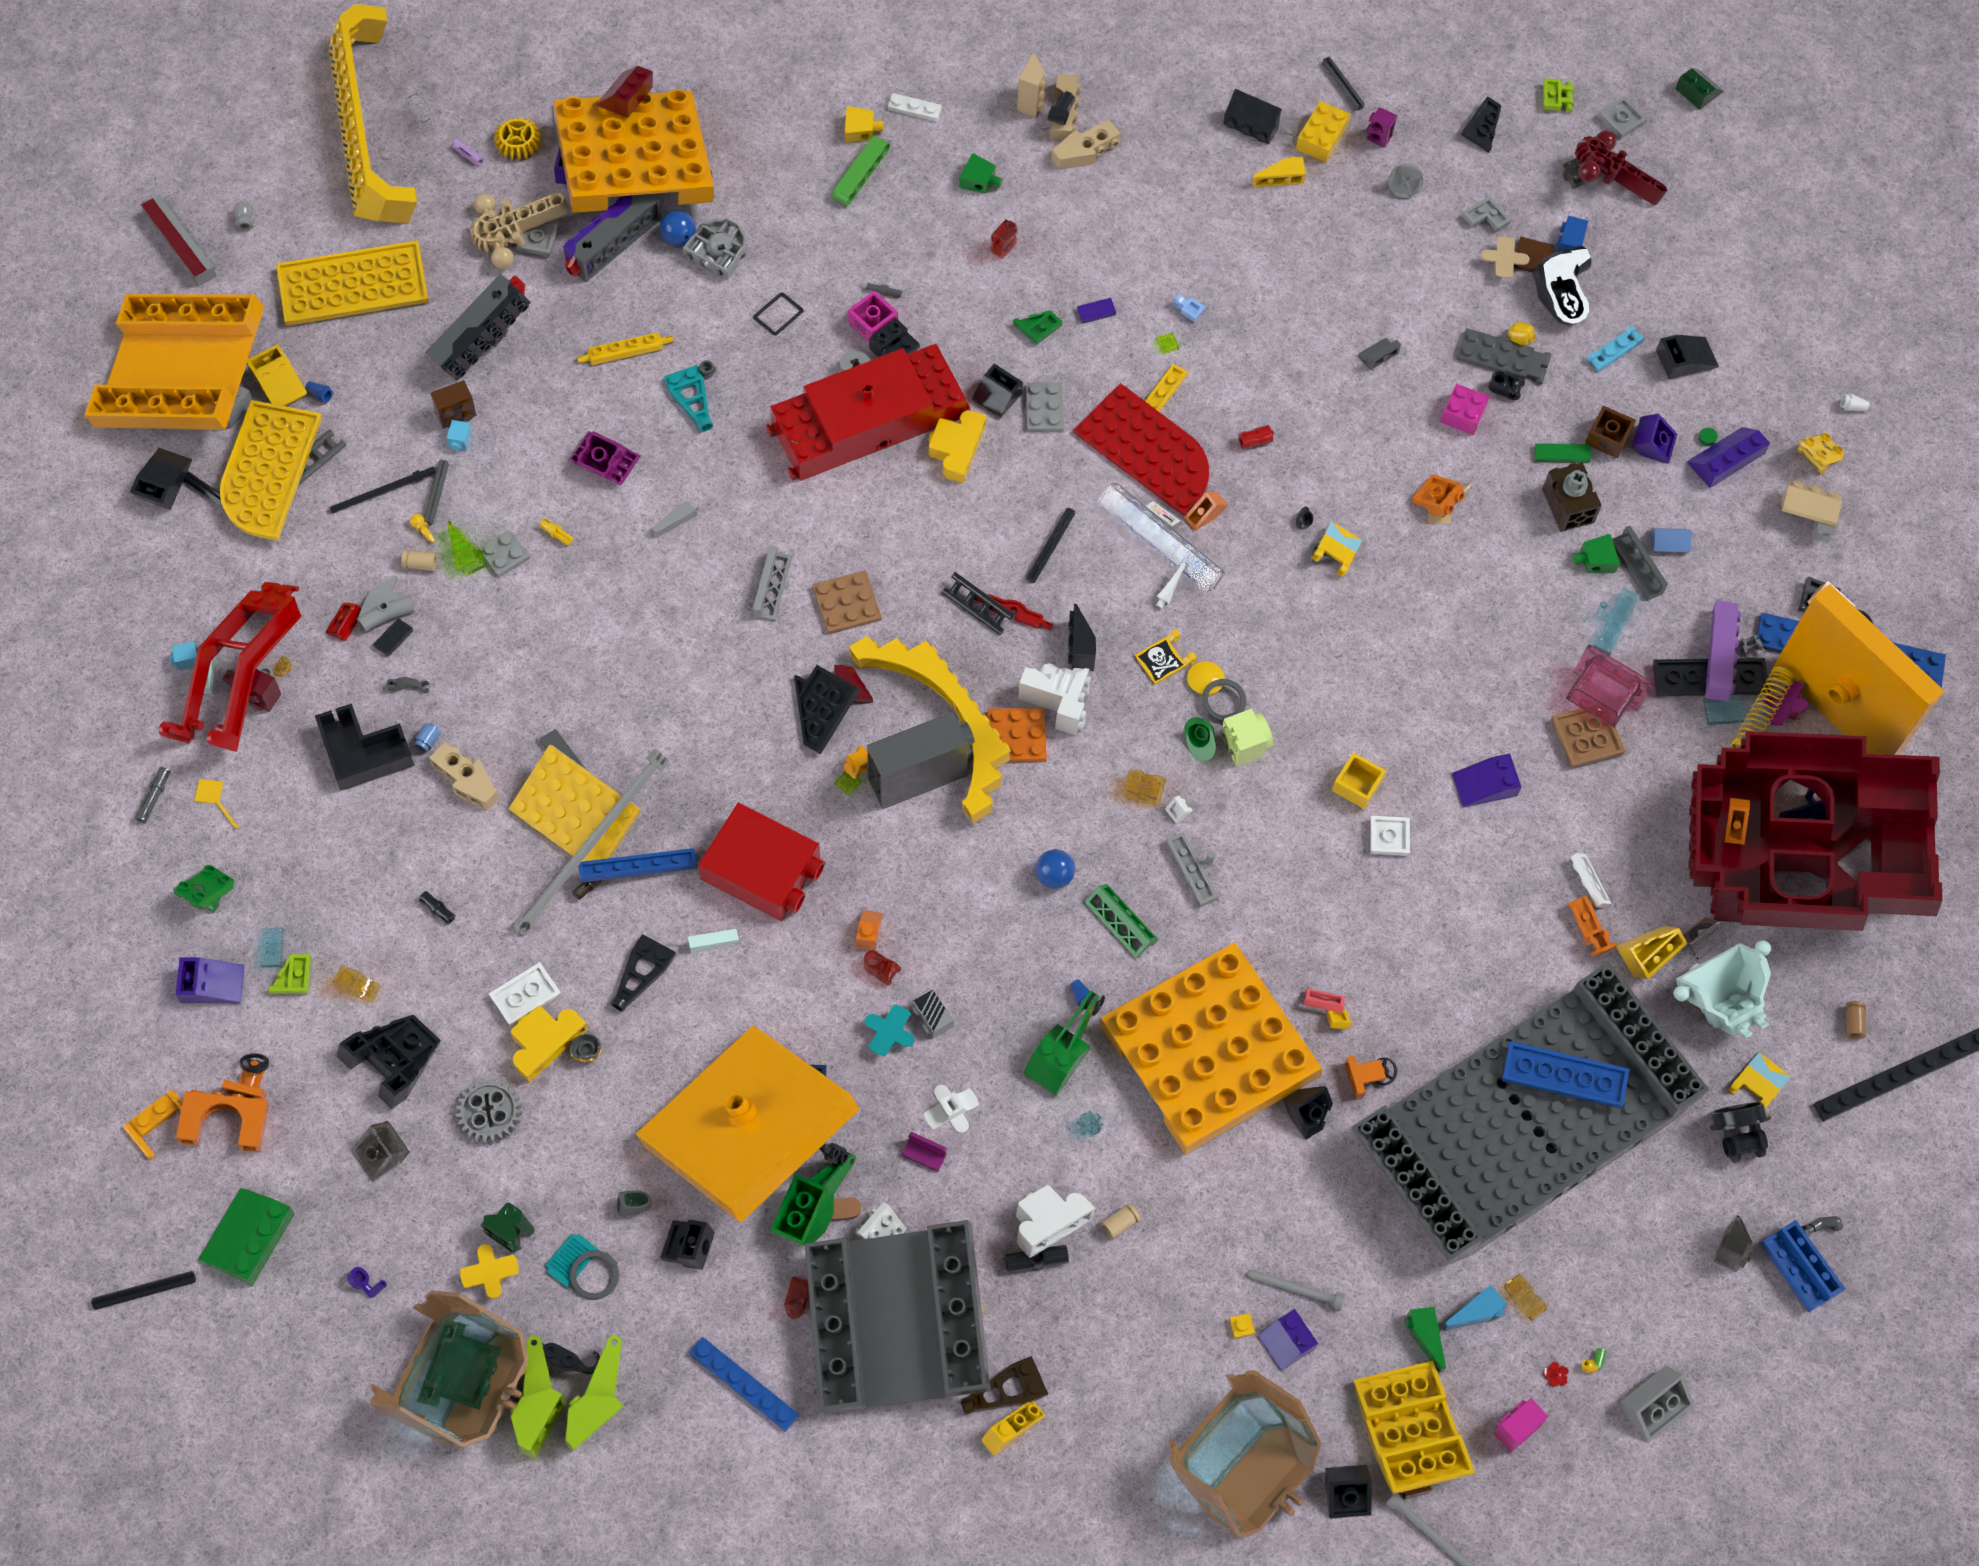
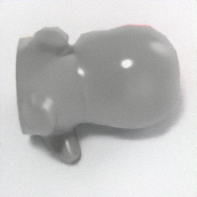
(243, 214)

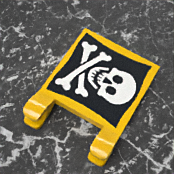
(1162, 659)

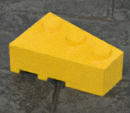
(1651, 950)

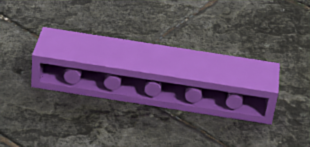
(1722, 651)

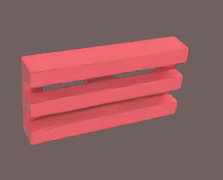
(1324, 1000)

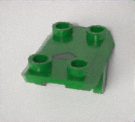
(205, 888)

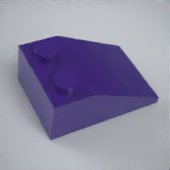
(1487, 781)

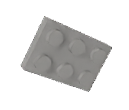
(1044, 407)

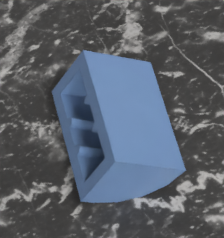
(1671, 540)

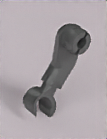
(404, 682)
(1831, 1221)

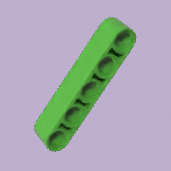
(860, 170)

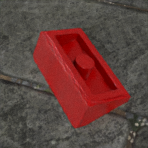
(344, 621)

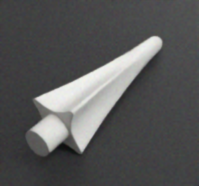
(1167, 592)

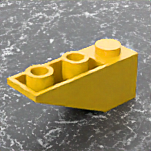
(1012, 1427)

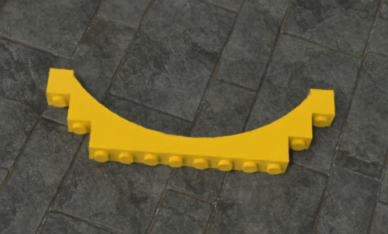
(925, 666)

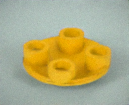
(1203, 674)

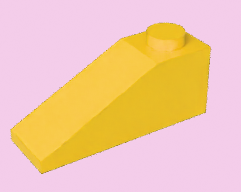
(1285, 172)

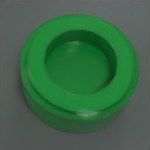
(1708, 437)

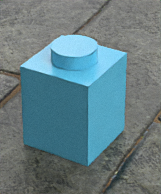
(459, 435)
(184, 655)

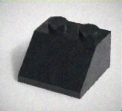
(1348, 1491)

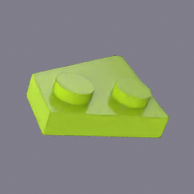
(294, 976)

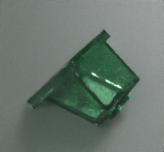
(459, 1369)

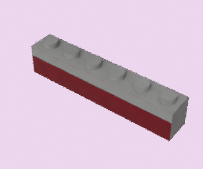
(179, 240)

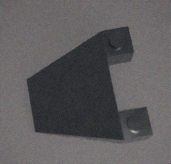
(396, 1051)

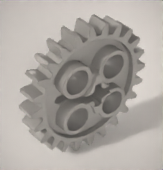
(470, 1114)

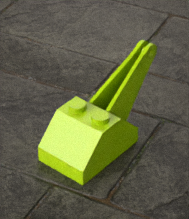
(599, 1400)

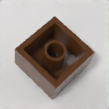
(453, 403)
(1610, 431)

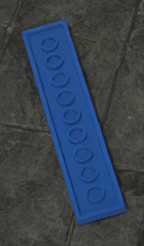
(1776, 631)

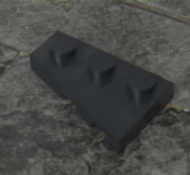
(1483, 124)

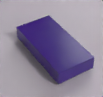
(1096, 310)

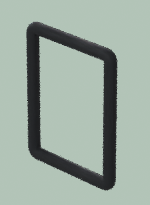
(770, 303)

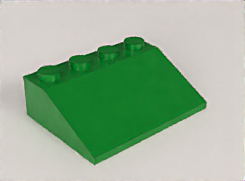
(247, 1235)

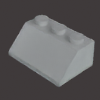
(1658, 1403)

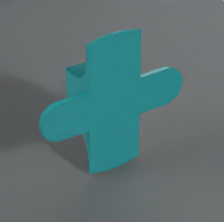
(889, 1030)

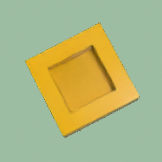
(1338, 1020)
(1242, 1325)

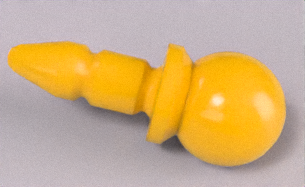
(417, 522)

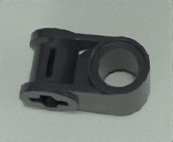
(1506, 385)

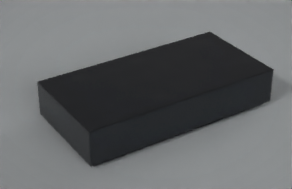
(393, 637)

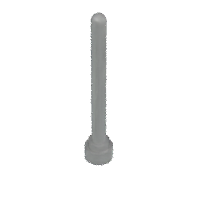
(1334, 1300)
(1398, 1504)

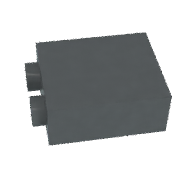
(919, 759)

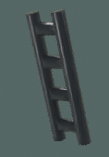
(988, 602)

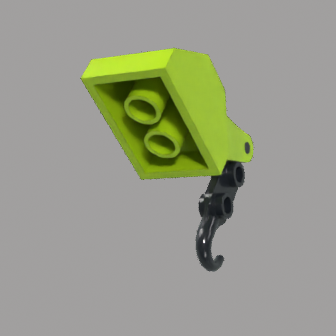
(540, 1403)

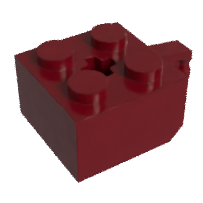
(263, 691)

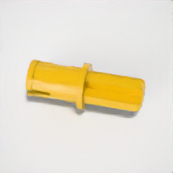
(555, 531)

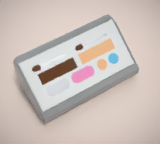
(1164, 514)

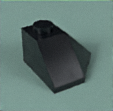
(1308, 1109)

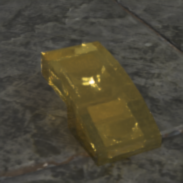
(1524, 1297)

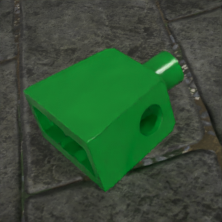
(979, 175)
(1598, 555)

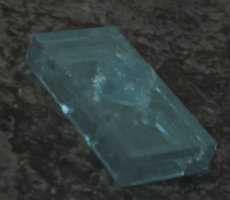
(271, 947)

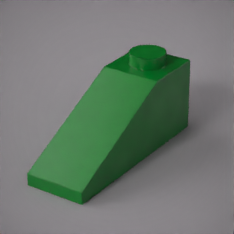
(1426, 1333)

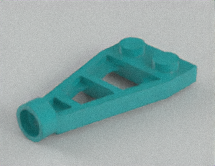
(684, 379)

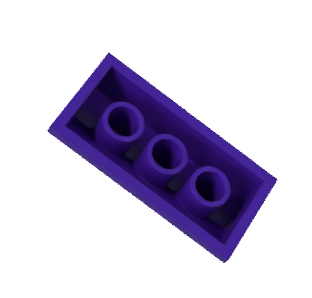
(1729, 455)

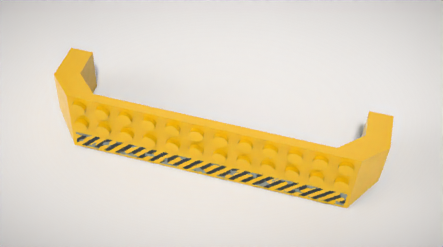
(369, 193)

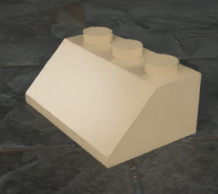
(1031, 88)
(1811, 502)

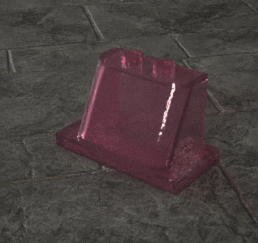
(1607, 686)

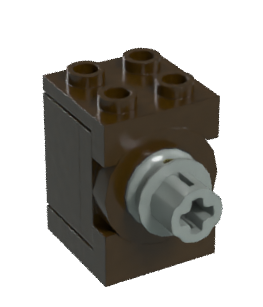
(1571, 497)

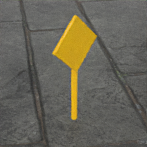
(210, 792)

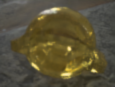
(283, 667)

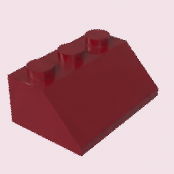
(627, 91)

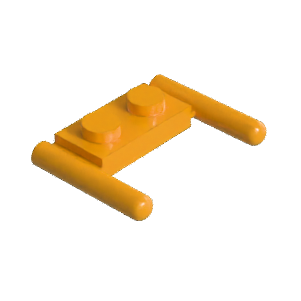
(152, 1118)

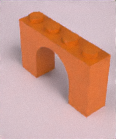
(200, 1105)

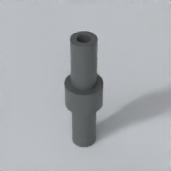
(884, 290)

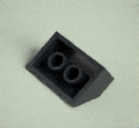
(1252, 116)

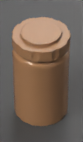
(1855, 1020)

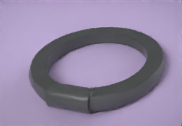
(1237, 687)
(609, 1260)

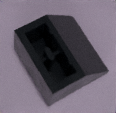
(998, 390)

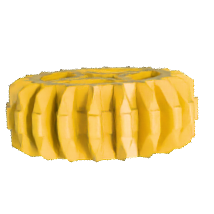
(516, 142)

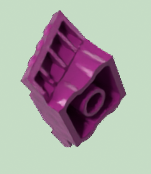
(604, 457)

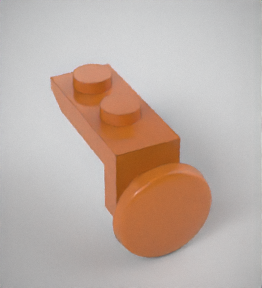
(1590, 926)

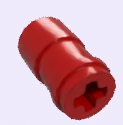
(1258, 436)

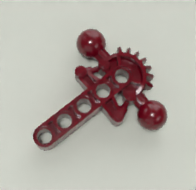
(1596, 157)

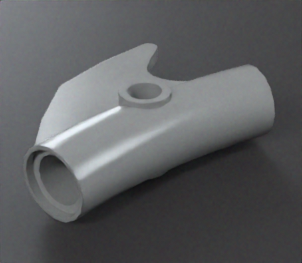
(383, 605)

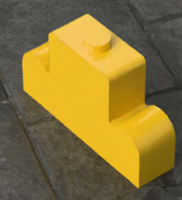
(957, 443)
(544, 1039)

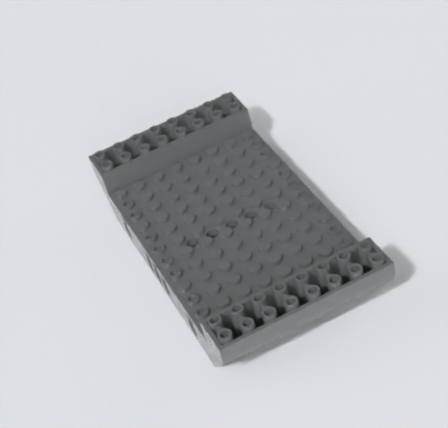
(1473, 1161)

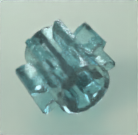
(1090, 1123)

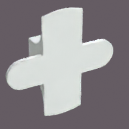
(951, 1108)

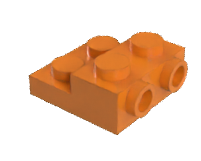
(1439, 495)

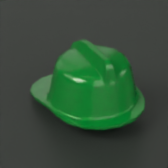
(1200, 738)

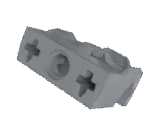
(717, 236)

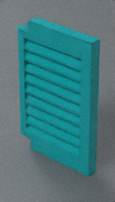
(562, 1260)

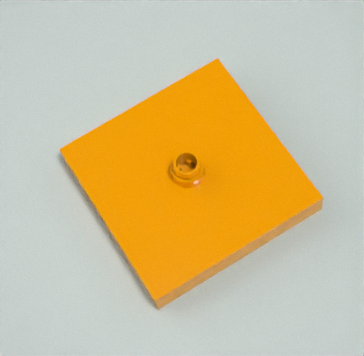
(1858, 675)
(747, 1123)

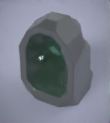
(633, 1203)

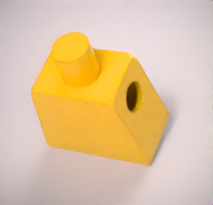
(860, 124)

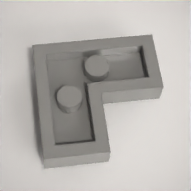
(1489, 211)

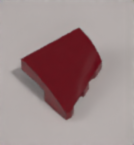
(850, 675)

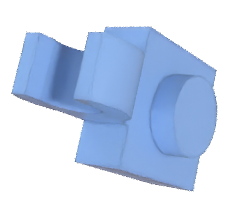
(1190, 308)

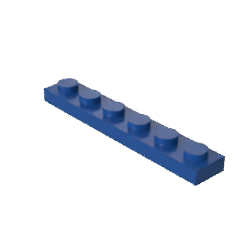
(637, 865)
(744, 1384)

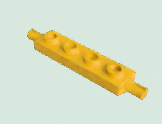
(625, 348)

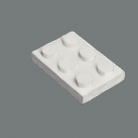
(524, 994)

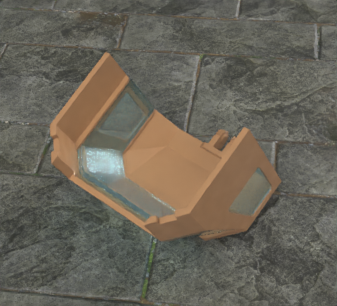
(450, 1421)
(1248, 1454)

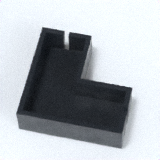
(359, 756)

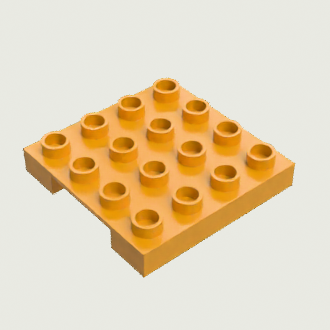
(637, 155)
(177, 361)
(1211, 1047)

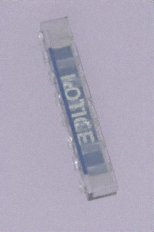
(1161, 537)

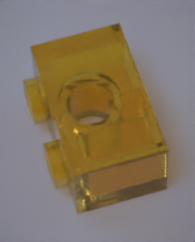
(1149, 795)

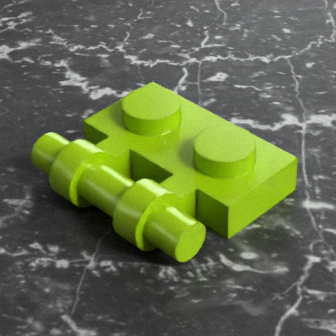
(1552, 95)

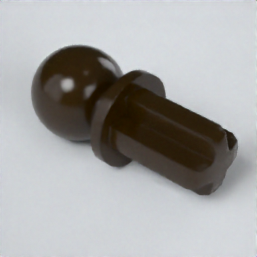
(584, 888)

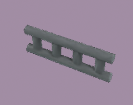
(322, 459)

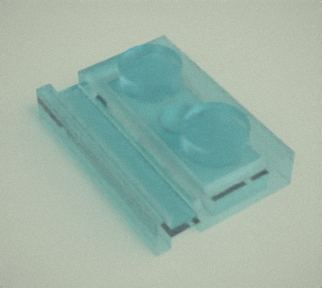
(1724, 712)

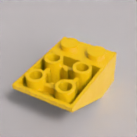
(276, 376)

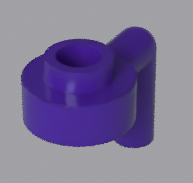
(359, 1279)

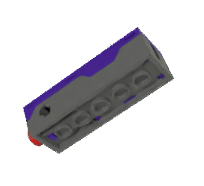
(611, 234)

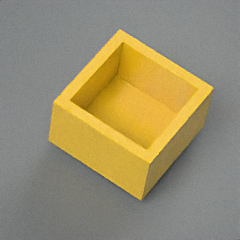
(1359, 780)

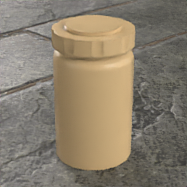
(419, 560)
(1121, 1221)

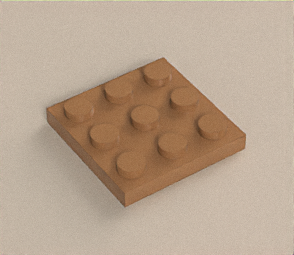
(846, 602)
(1586, 738)

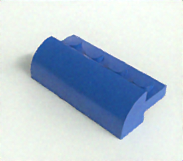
(1802, 1266)

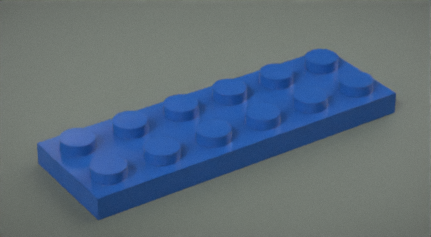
(1565, 1074)

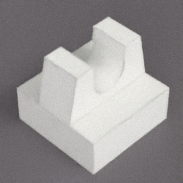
(1178, 809)

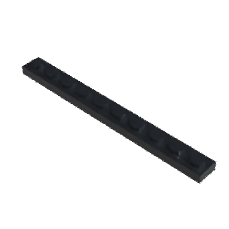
(1898, 1076)

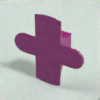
(1790, 706)

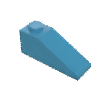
(1479, 1310)

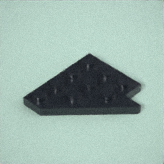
(822, 705)

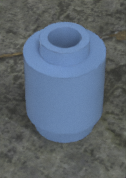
(426, 737)

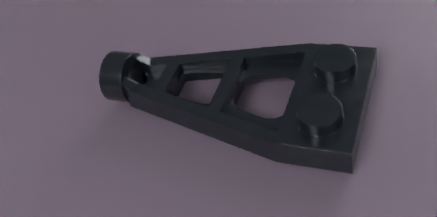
(651, 951)

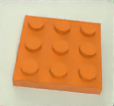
(1022, 731)

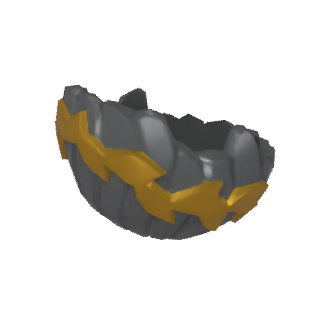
(585, 1048)

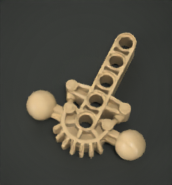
(495, 230)

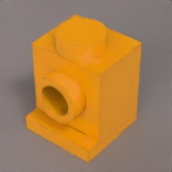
(856, 762)

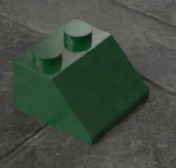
(1697, 88)

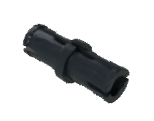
(437, 907)

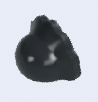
(1304, 518)

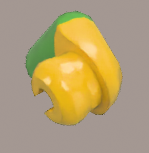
(1596, 1363)

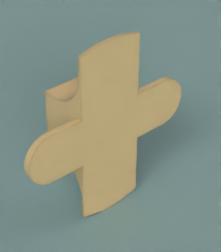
(1505, 257)

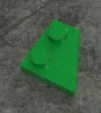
(1038, 326)

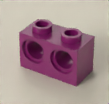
(1381, 127)

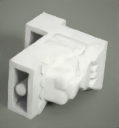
(1058, 691)

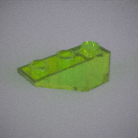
(467, 554)

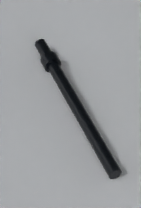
(416, 476)

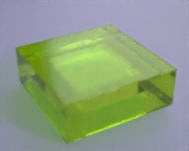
(1167, 343)
(847, 783)

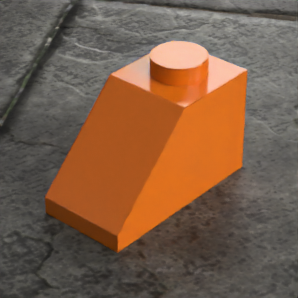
(1205, 510)
(1737, 821)
(868, 930)

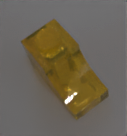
(355, 984)

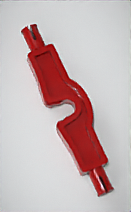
(1023, 614)

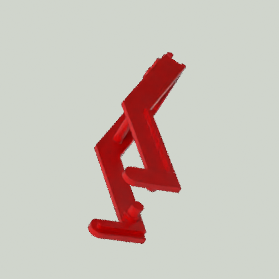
(272, 599)

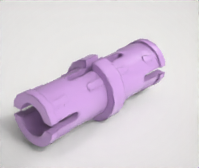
(467, 152)

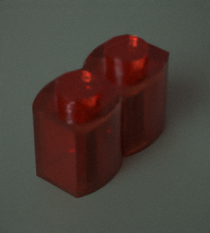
(1004, 238)

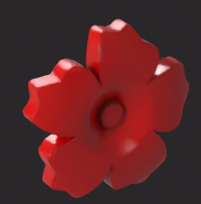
(1556, 1374)

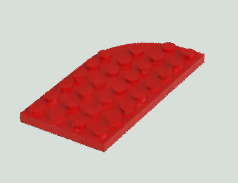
(1148, 448)

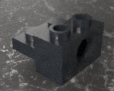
(892, 338)
(688, 1243)

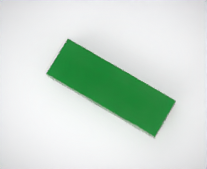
(1562, 453)

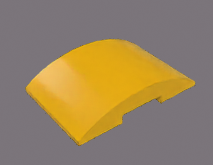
(1412, 1428)

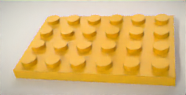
(570, 804)

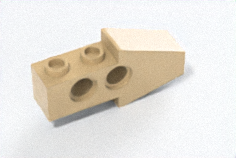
(1083, 148)
(474, 788)

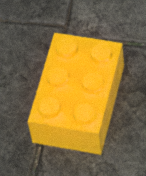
(1323, 131)

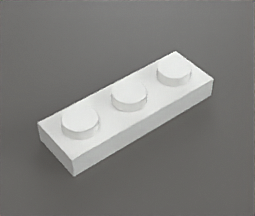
(914, 107)
(1590, 880)

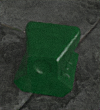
(507, 1227)

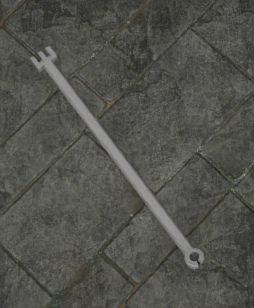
(656, 760)

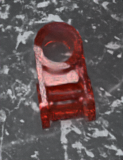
(884, 968)
(797, 1294)

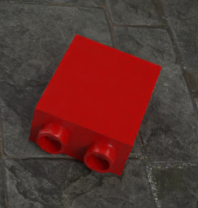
(761, 862)

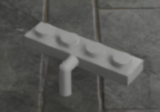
(1193, 869)

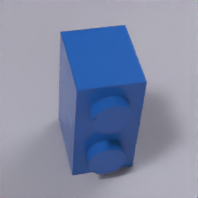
(1573, 233)

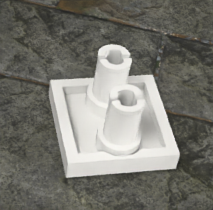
(880, 1224)

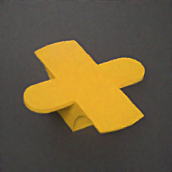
(489, 1271)

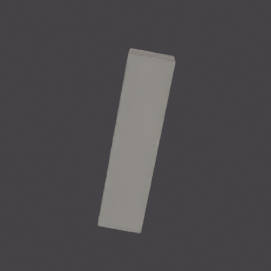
(674, 519)

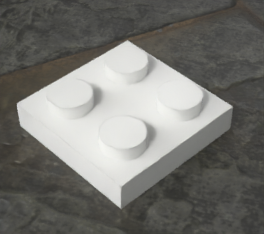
(1390, 835)

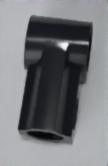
(1060, 112)

